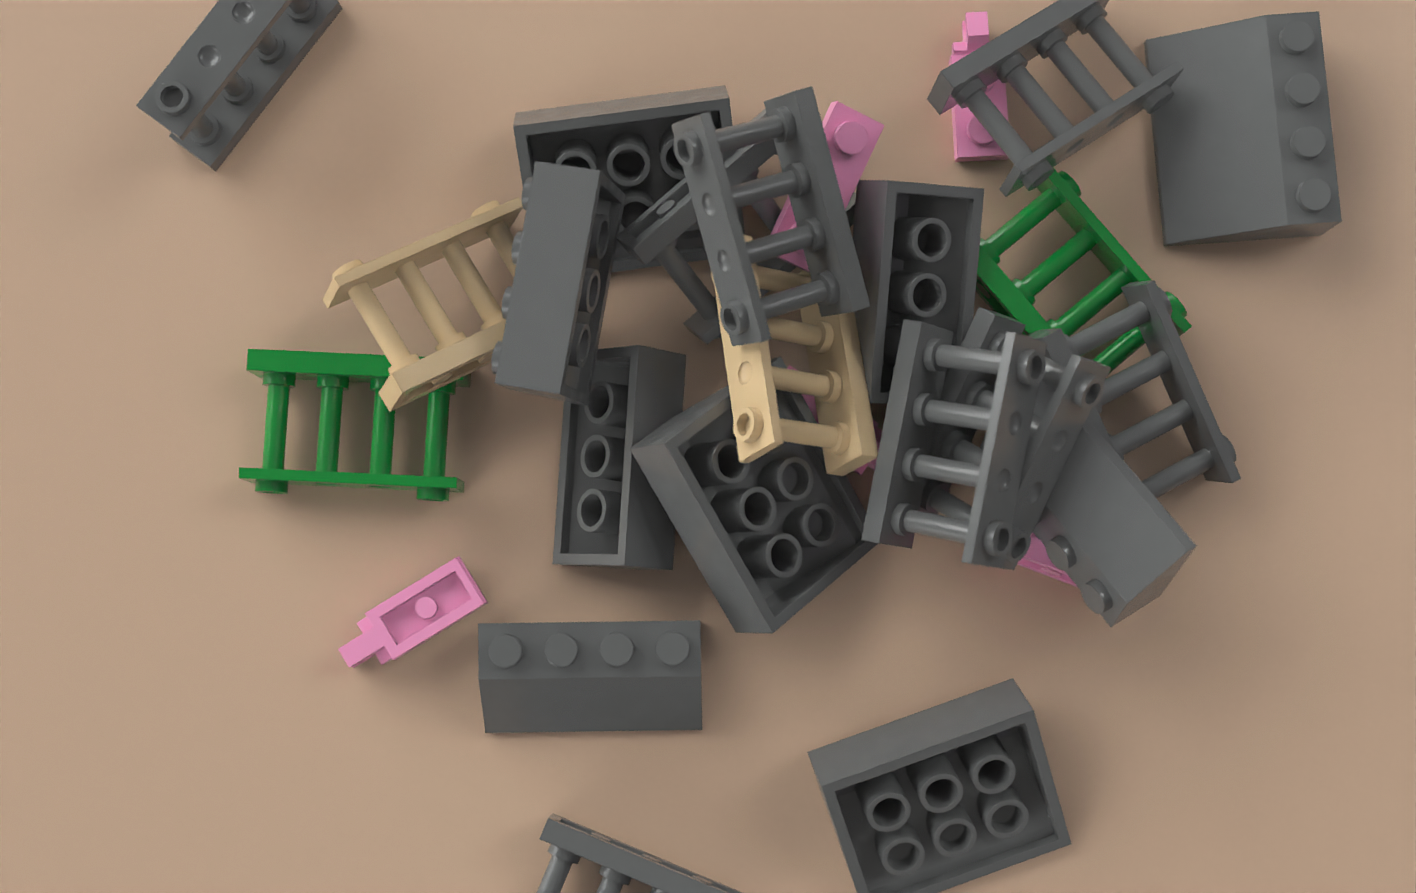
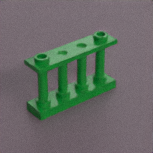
(1017, 296)
(333, 374)

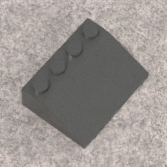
(1246, 132)
(629, 144)
(758, 529)
(942, 794)

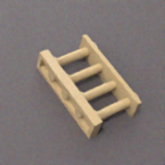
(455, 352)
(834, 381)

